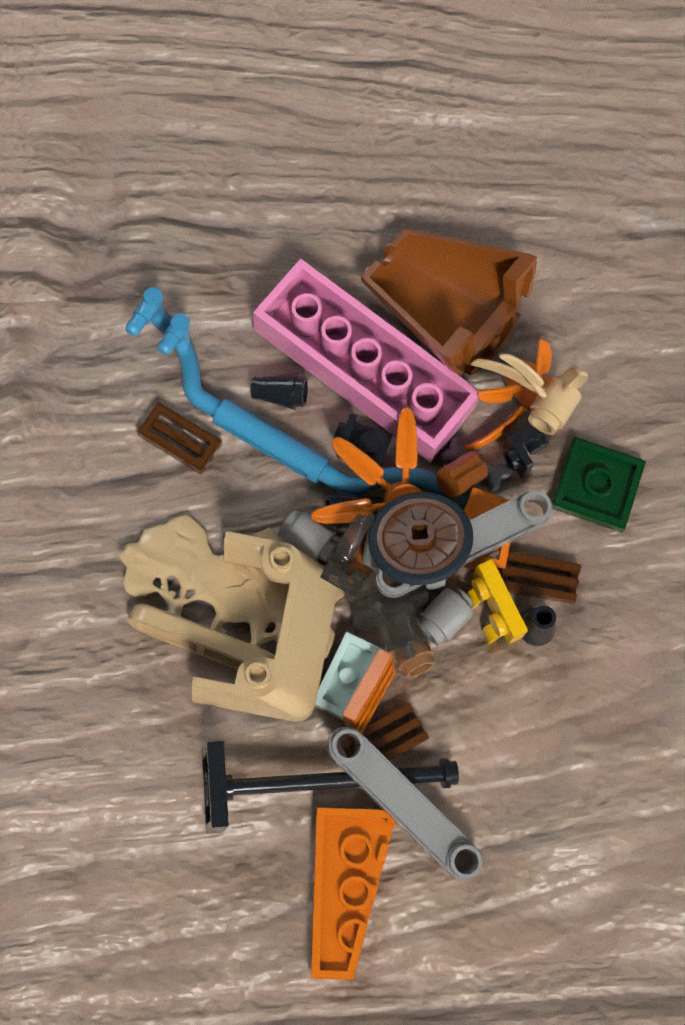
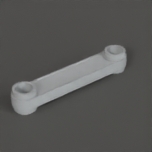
(491, 531)
(405, 803)

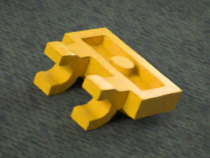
(505, 616)

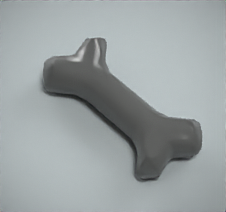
(495, 472)

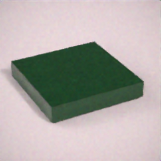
(598, 484)

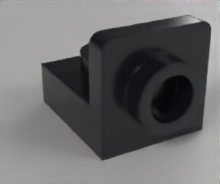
(366, 438)
(519, 443)

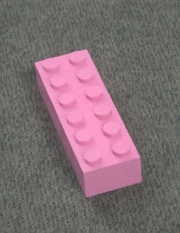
(364, 358)

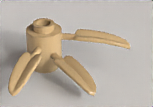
(556, 398)

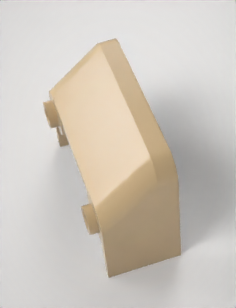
(289, 682)

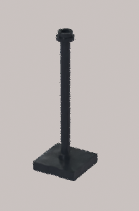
(222, 787)

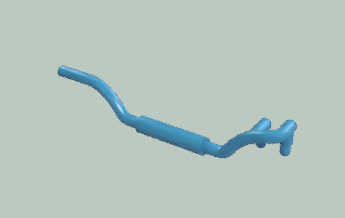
(251, 427)

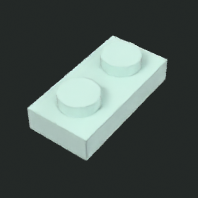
(345, 674)

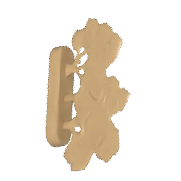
(233, 589)

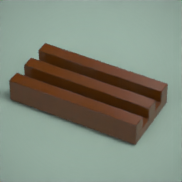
(206, 455)
(543, 563)
(414, 723)

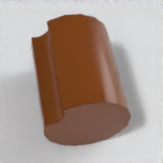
(461, 474)

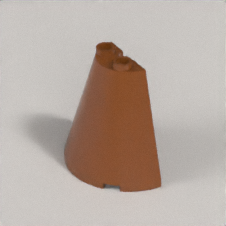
(452, 293)

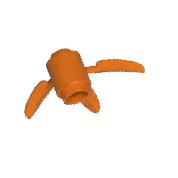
(522, 394)
(371, 473)

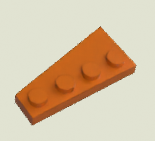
(346, 878)

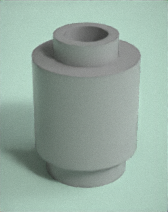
(308, 536)
(446, 615)

